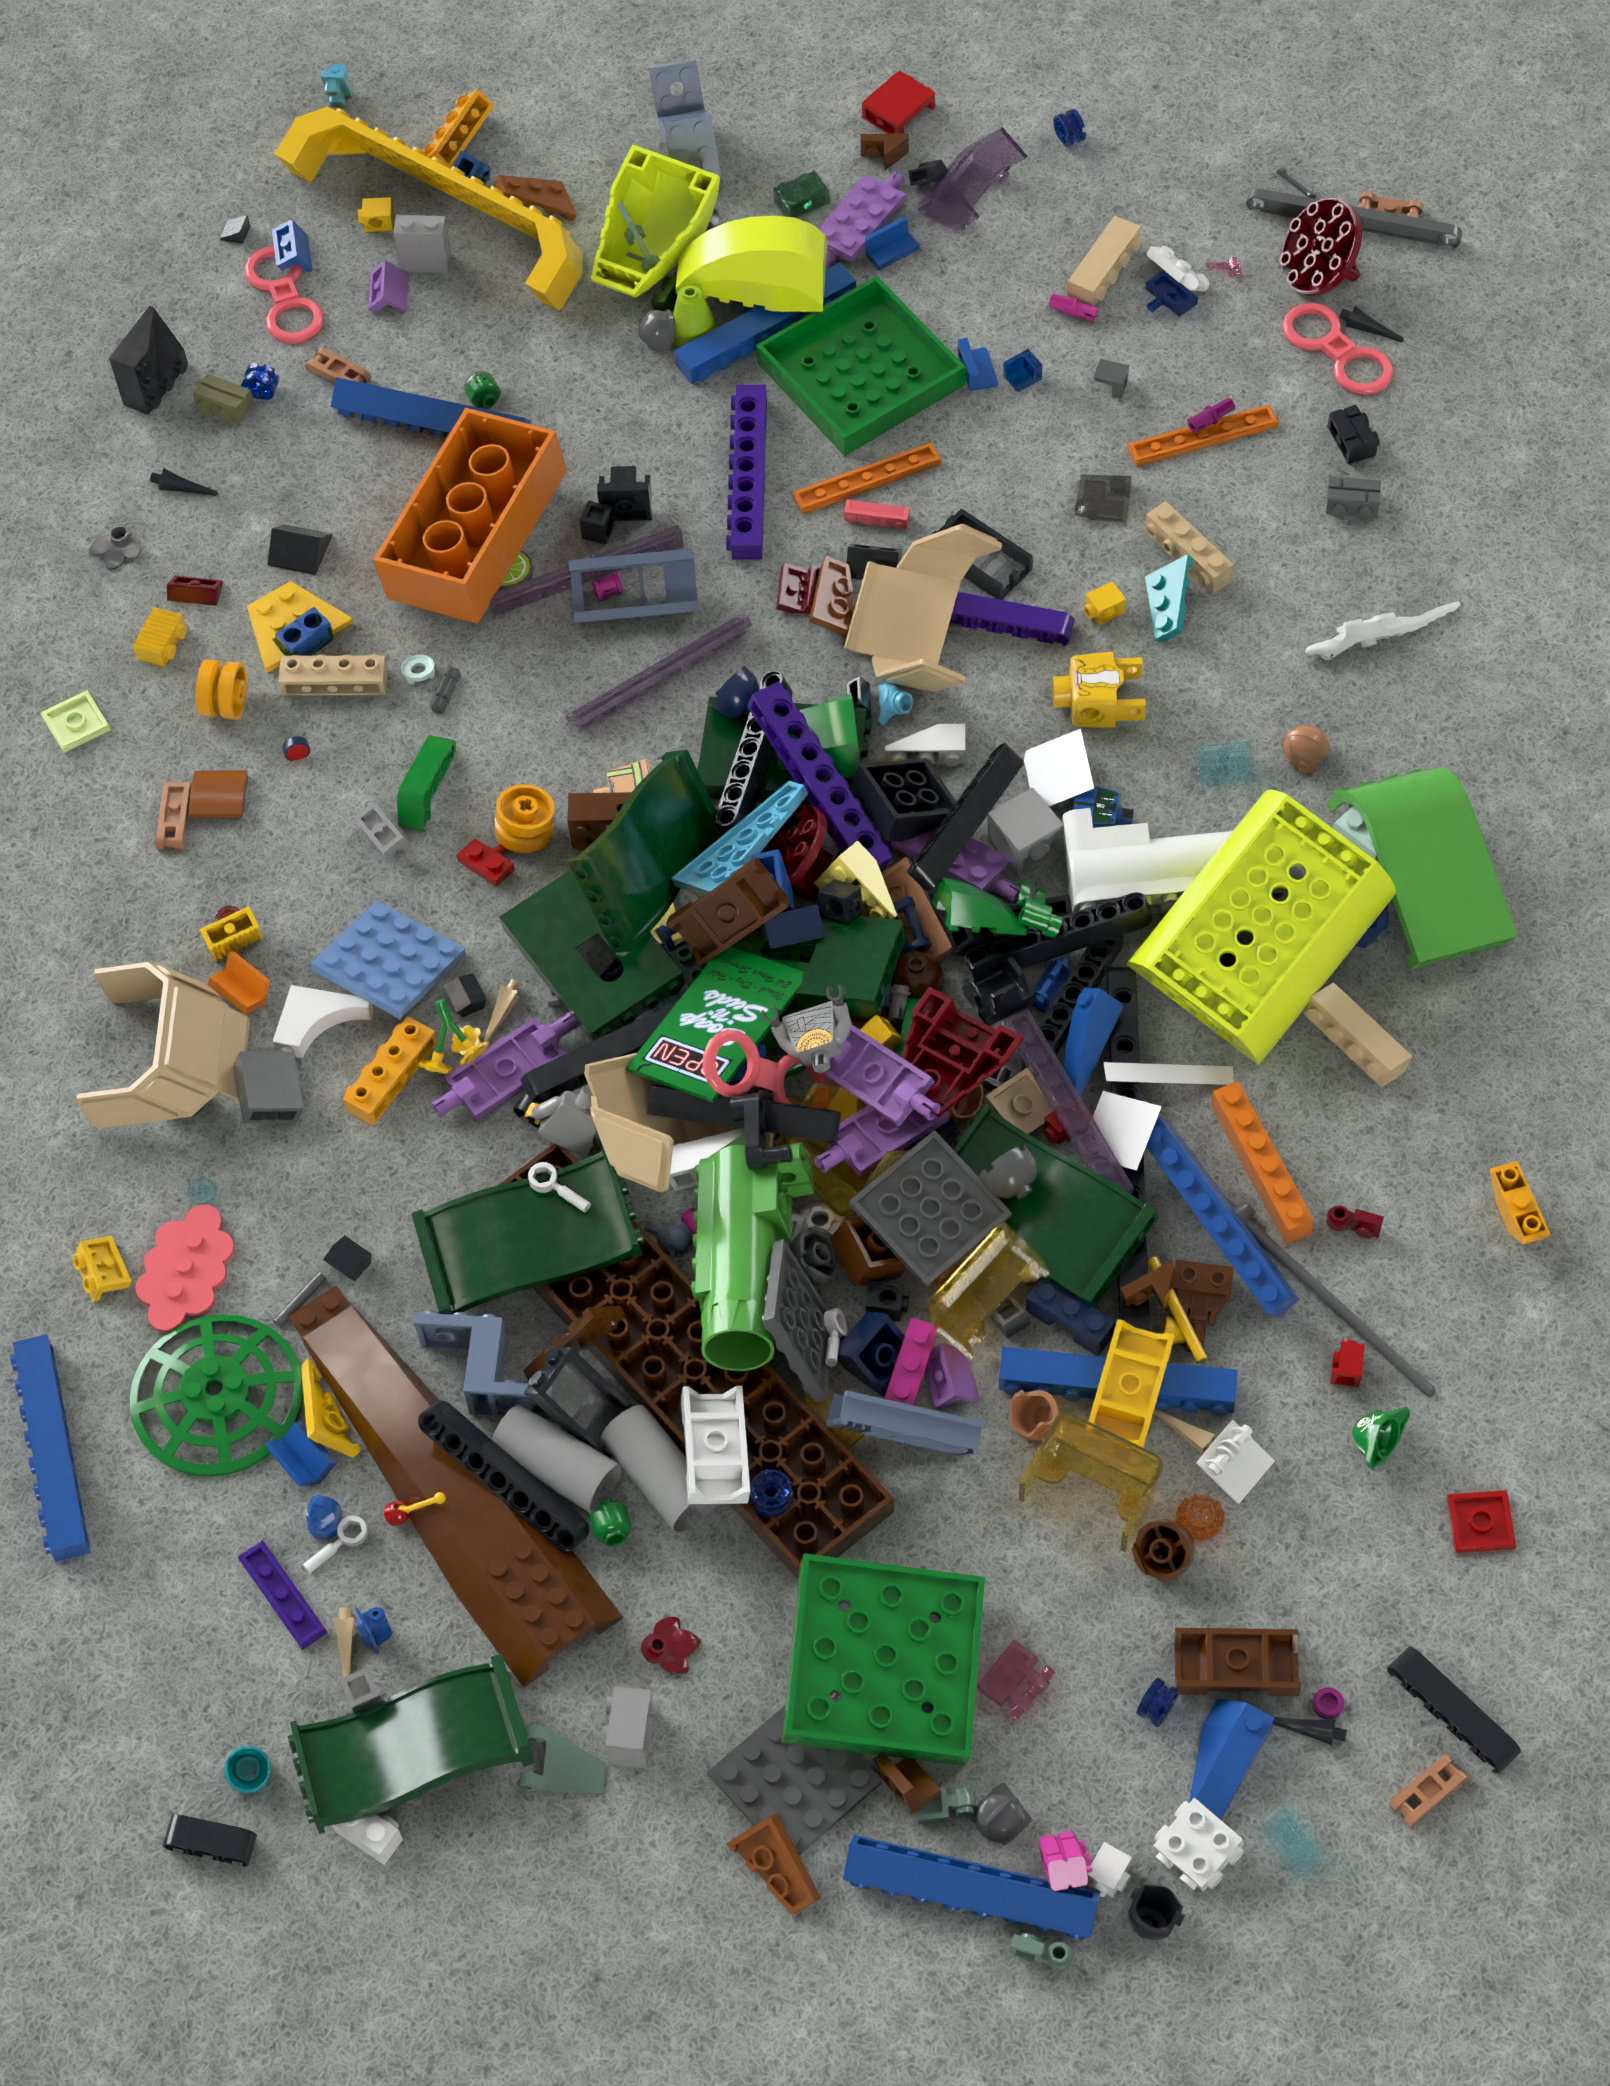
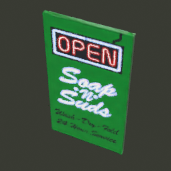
(722, 997)

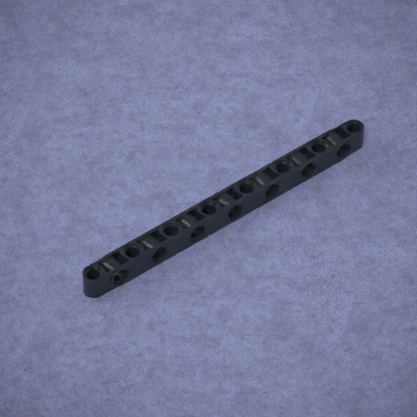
(1125, 1036)

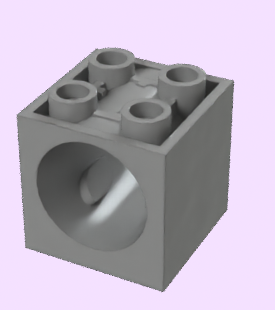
(1025, 831)

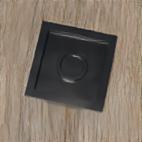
(627, 497)
(997, 990)

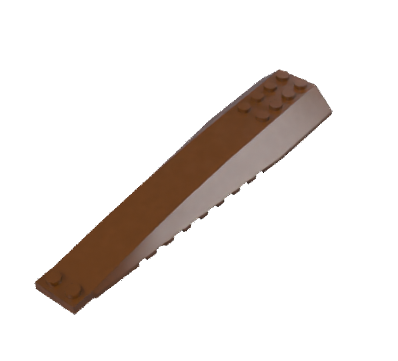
(502, 1570)

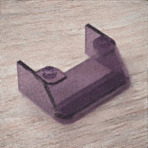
(968, 178)

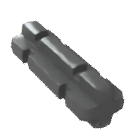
(445, 689)

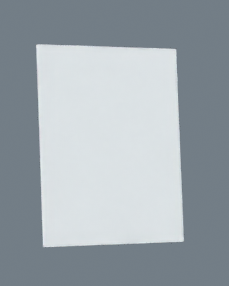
(1059, 768)
(1126, 1126)

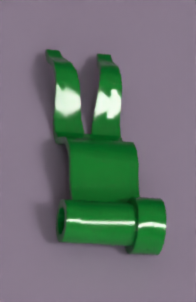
(1036, 912)

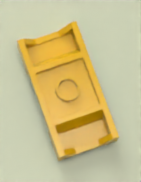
(1131, 1382)

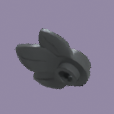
(113, 549)

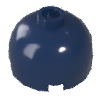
(735, 694)

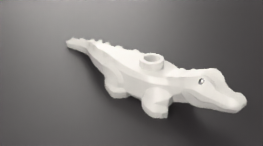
(1377, 628)

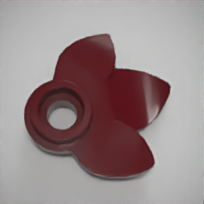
(675, 1645)

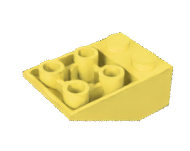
(862, 870)

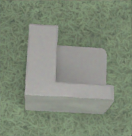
(359, 1688)

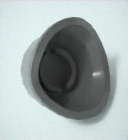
(657, 329)

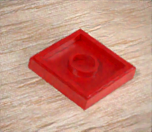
(1481, 1521)

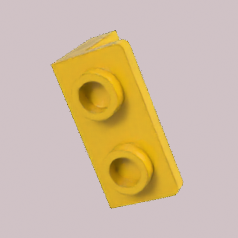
(101, 1266)

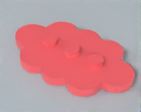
(185, 1268)

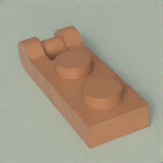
(173, 815)

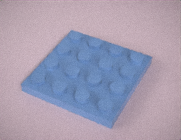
(388, 959)

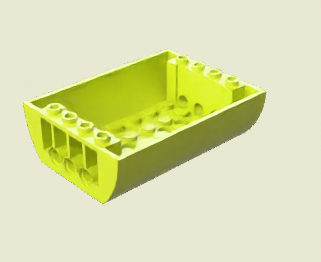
(1293, 940)

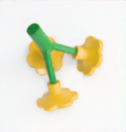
(464, 1040)

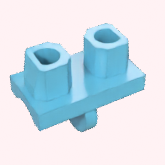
(336, 84)

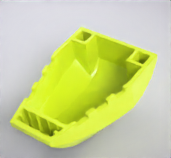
(671, 206)
(759, 262)

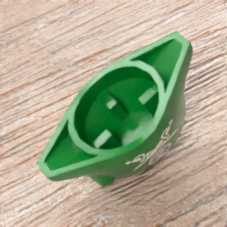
(1379, 1434)

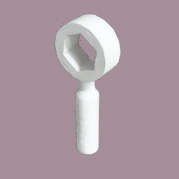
(563, 1191)
(836, 1327)
(330, 1549)

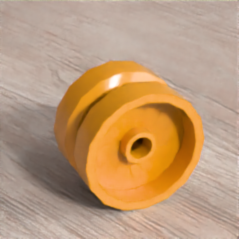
(221, 689)
(524, 818)

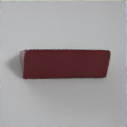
(194, 590)

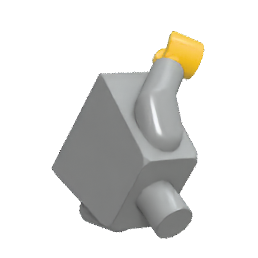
(567, 1121)

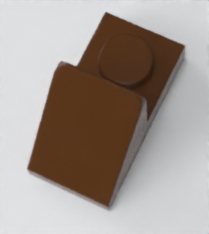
(890, 146)
(1156, 1282)

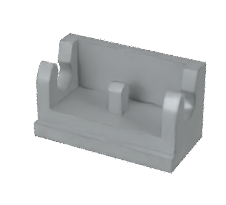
(382, 831)

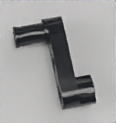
(751, 1110)

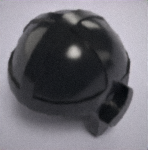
(1154, 1911)

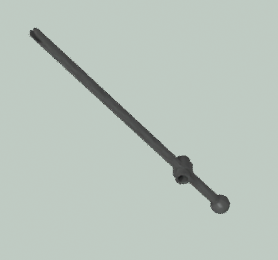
(1246, 1212)

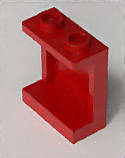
(897, 103)

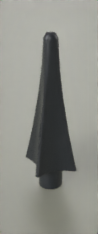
(1359, 320)
(172, 482)
(1318, 1729)

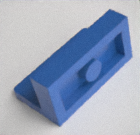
(890, 244)
(291, 246)
(978, 365)
(302, 1457)

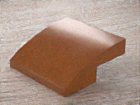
(218, 794)

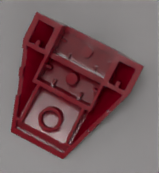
(954, 1048)

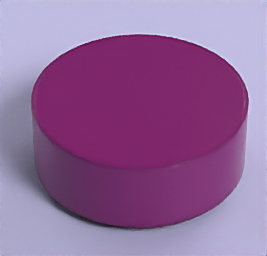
(1328, 1703)

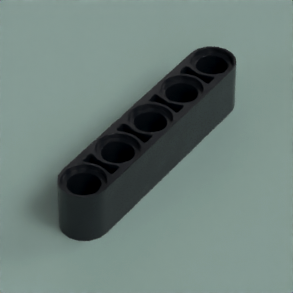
(1456, 1709)

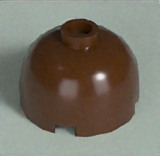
(918, 972)
(1163, 1549)

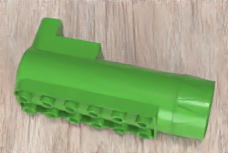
(735, 1235)

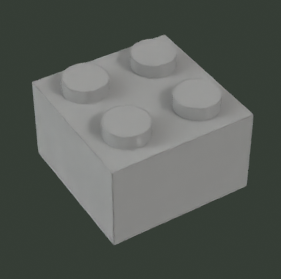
(629, 1727)

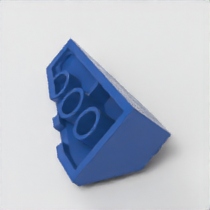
(1088, 1033)
(1226, 1752)

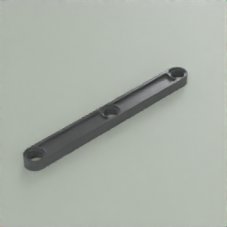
(1371, 220)

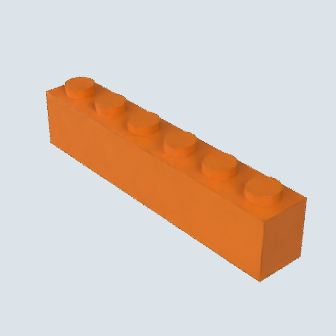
(1262, 1163)

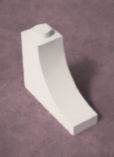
(312, 1012)

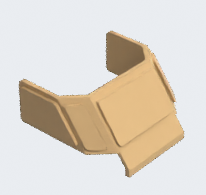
(908, 608)
(192, 1053)
(633, 1140)

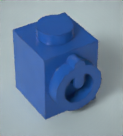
(472, 167)

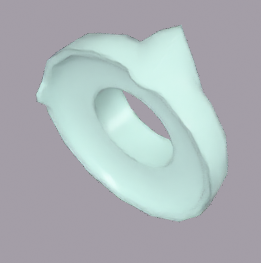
(414, 661)

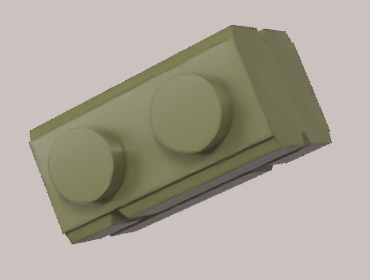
(223, 399)

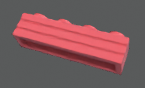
(878, 514)

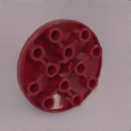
(1322, 247)
(801, 849)

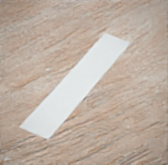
(1168, 1073)

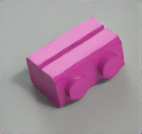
(1064, 1860)

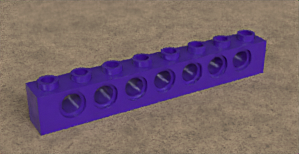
(748, 472)
(791, 751)

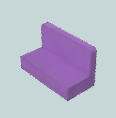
(388, 286)
(950, 1376)

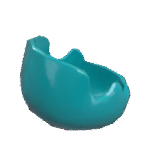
(243, 1763)

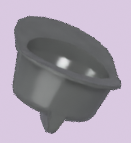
(1000, 1815)

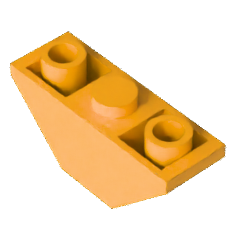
(1517, 1204)

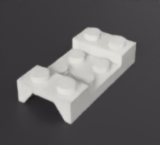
(715, 1447)

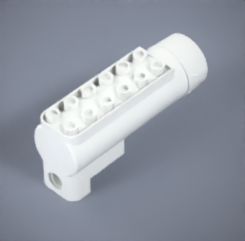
(1124, 860)

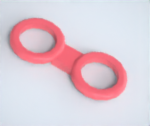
(284, 297)
(1338, 349)
(760, 1071)

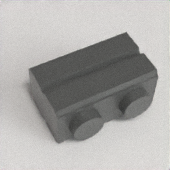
(1353, 497)

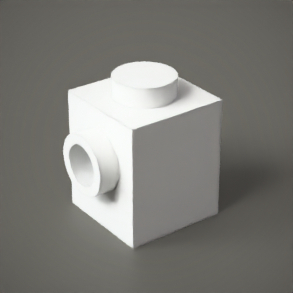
(1109, 1871)

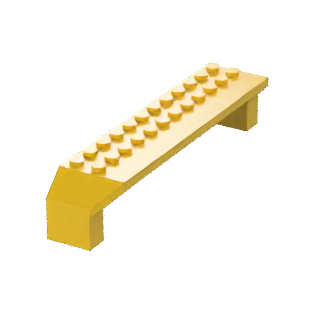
(334, 133)

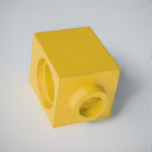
(376, 214)
(1104, 603)

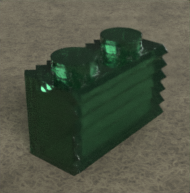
(801, 195)

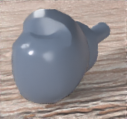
(673, 1237)

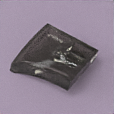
(1104, 497)

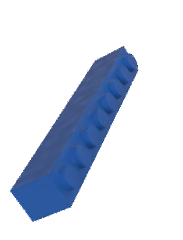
(742, 334)
(401, 407)
(1220, 1219)
(1079, 1377)
(51, 1448)
(970, 1886)

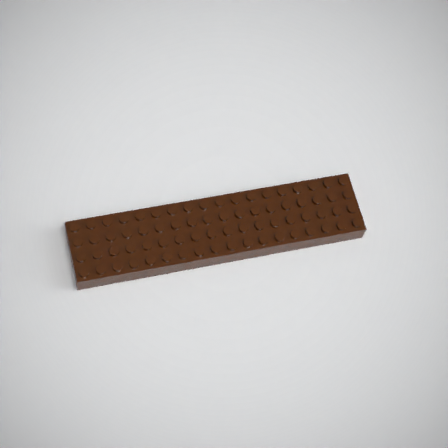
(661, 1352)

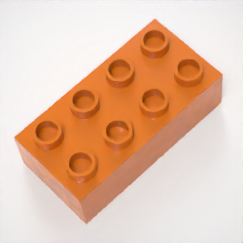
(470, 515)

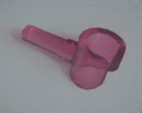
(1232, 265)

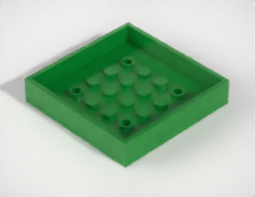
(861, 365)
(884, 1660)

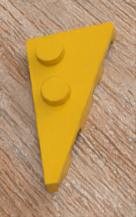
(322, 1414)

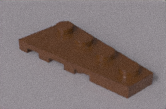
(582, 1334)

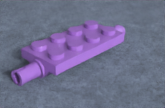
(859, 215)
(974, 865)
(498, 1071)
(881, 1078)
(869, 1135)

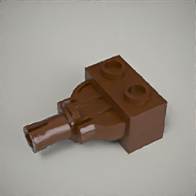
(1202, 1291)

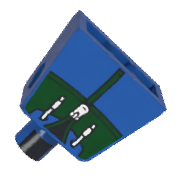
(1104, 807)

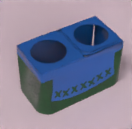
(307, 644)

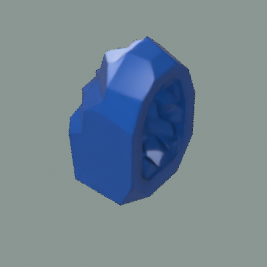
(323, 1517)

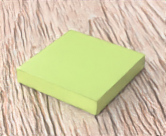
(75, 721)

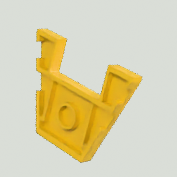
(280, 609)

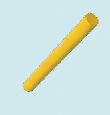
(1182, 1319)

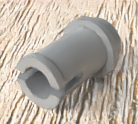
(898, 1001)

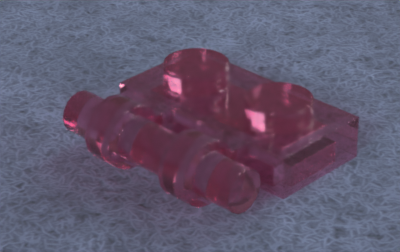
(1007, 1675)

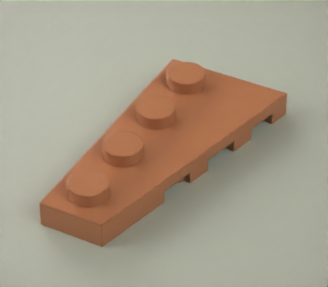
(902, 885)

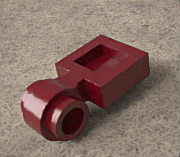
(1364, 1223)

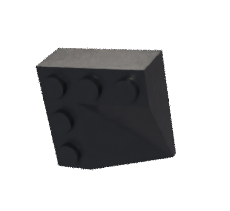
(147, 362)
(902, 797)

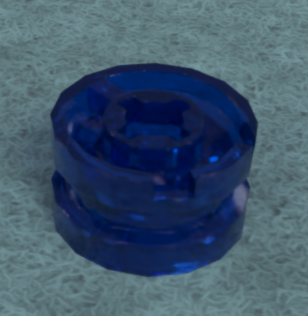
(1069, 127)
(261, 381)
(763, 1484)
(1157, 1702)

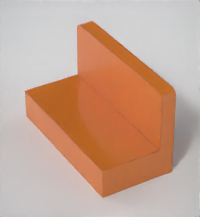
(241, 984)

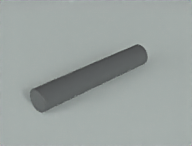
(301, 1297)

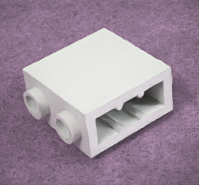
(1198, 1846)

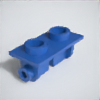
(1051, 983)
(373, 1627)

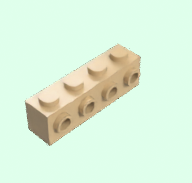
(1104, 261)
(1180, 538)
(333, 675)
(1357, 1034)

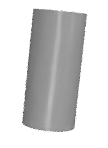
(556, 1456)
(652, 1463)

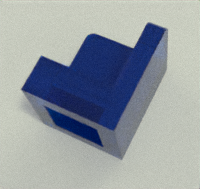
(1022, 370)

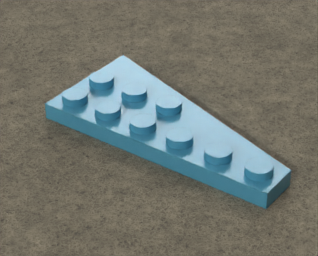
(740, 842)

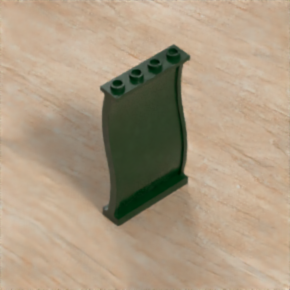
(648, 842)
(1071, 1216)
(525, 1238)
(409, 1744)

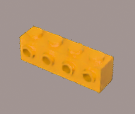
(459, 127)
(389, 1070)

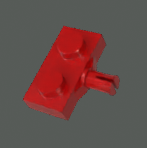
(486, 861)

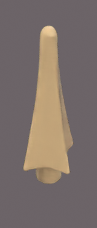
(506, 1000)
(1195, 1436)
(345, 1632)

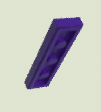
(282, 1595)

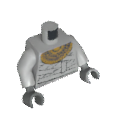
(814, 1032)

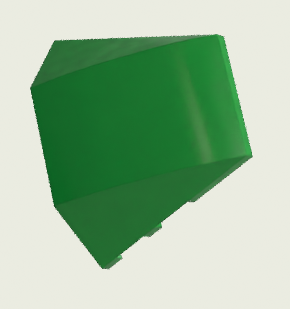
(837, 733)
(974, 909)

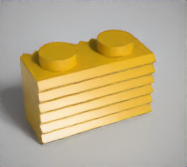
(159, 637)
(231, 933)

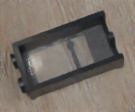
(997, 571)
(576, 1396)

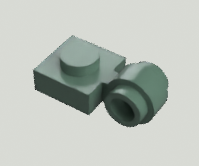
(961, 1802)
(1030, 1948)

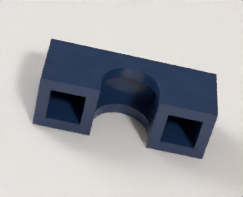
(1054, 1304)

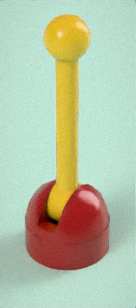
(398, 1511)

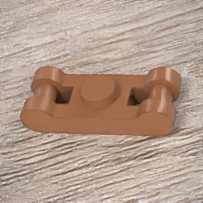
(1390, 205)
(335, 367)
(1428, 1790)

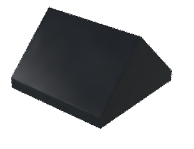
(297, 548)

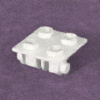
(1235, 1461)

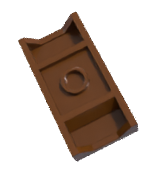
(729, 911)
(1236, 1660)

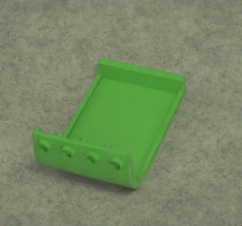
(1436, 861)

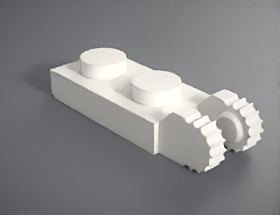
(1178, 268)

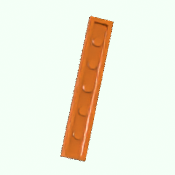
(1185, 441)
(866, 478)

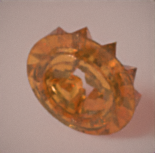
(1201, 1529)

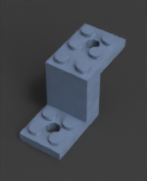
(682, 118)
(485, 1369)

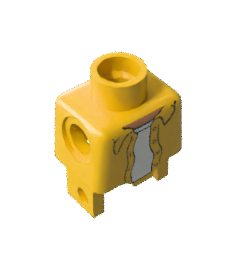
(1093, 689)

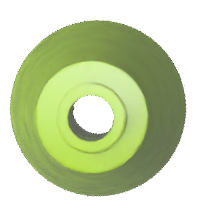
(691, 316)

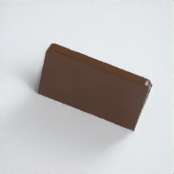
(907, 1782)

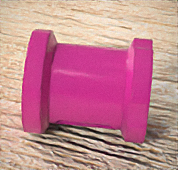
(607, 586)

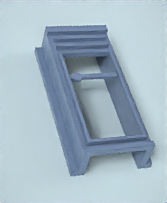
(678, 576)
(905, 1423)

